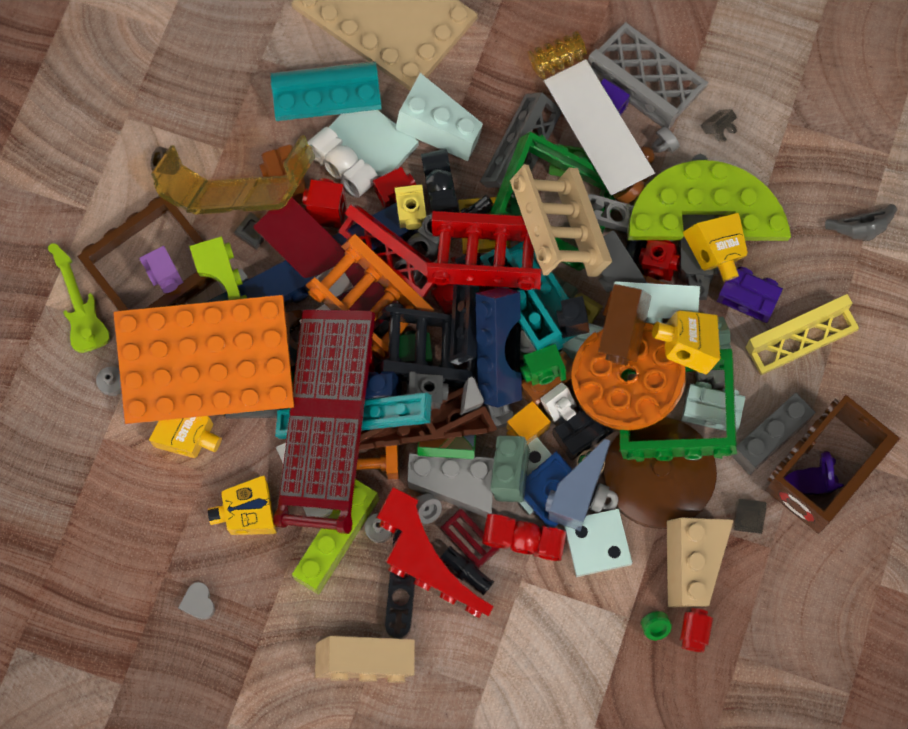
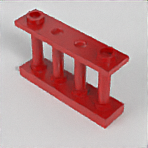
(476, 227)

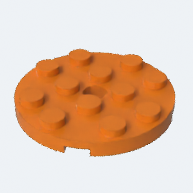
(629, 403)

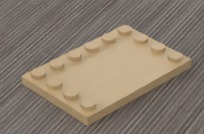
(397, 34)

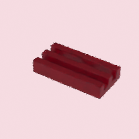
(486, 556)

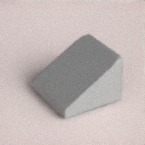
(340, 287)
(471, 397)

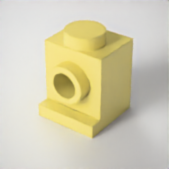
(406, 197)

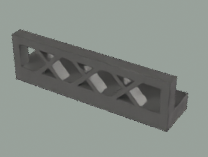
(524, 121)

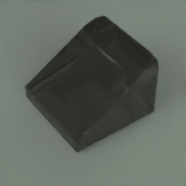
(749, 516)

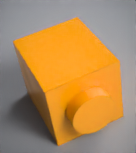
(528, 423)

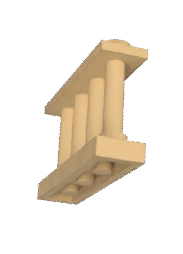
(580, 215)

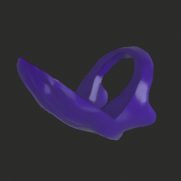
(816, 479)

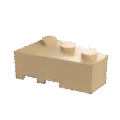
(364, 659)

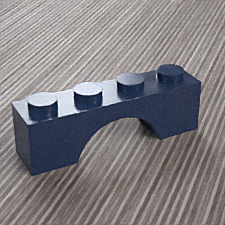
(495, 316)

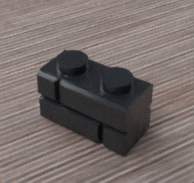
(579, 433)

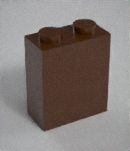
(624, 324)

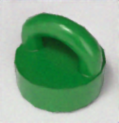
(656, 625)

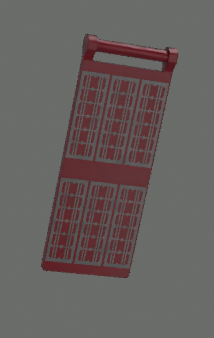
(326, 417)

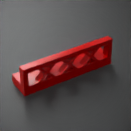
(392, 242)

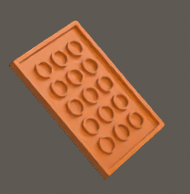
(204, 359)

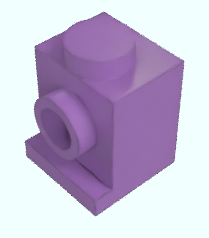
(161, 269)

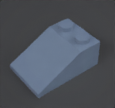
(574, 493)

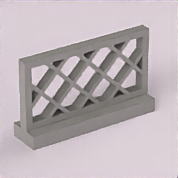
(649, 102)

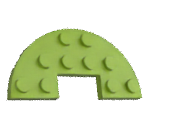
(706, 189)

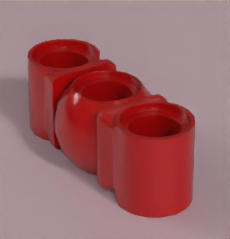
(524, 537)

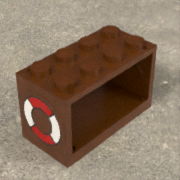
(861, 423)

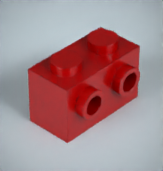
(326, 202)

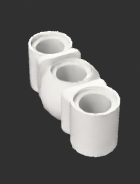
(342, 162)

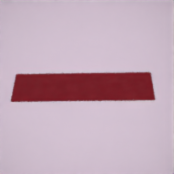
(313, 250)

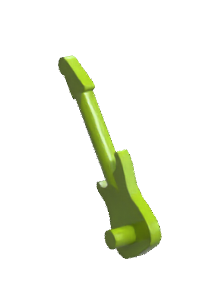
(86, 329)

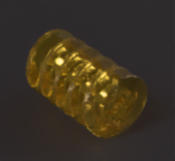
(557, 54)

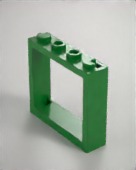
(558, 156)
(690, 448)

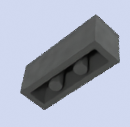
(773, 433)

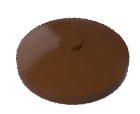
(660, 490)

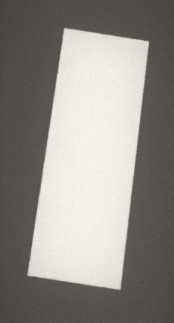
(599, 127)

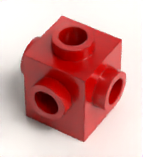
(659, 259)

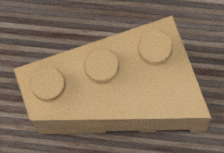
(694, 559)

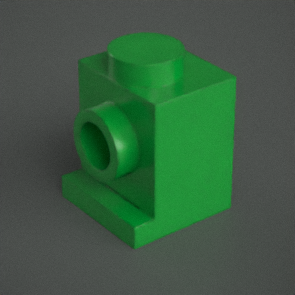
(543, 366)

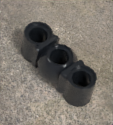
(439, 181)

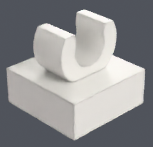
(559, 403)

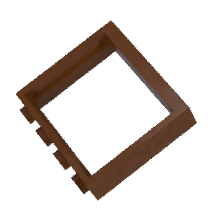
(134, 223)

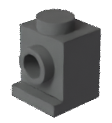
(417, 382)

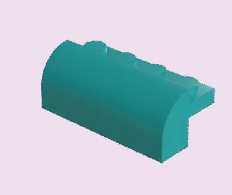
(325, 91)
(536, 305)

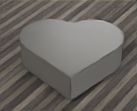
(197, 602)

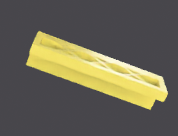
(798, 325)

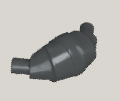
(865, 225)

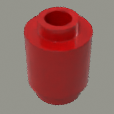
(696, 630)

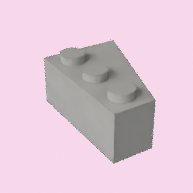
(454, 480)

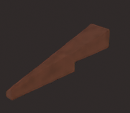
(443, 424)

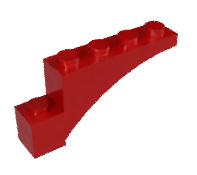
(416, 556)

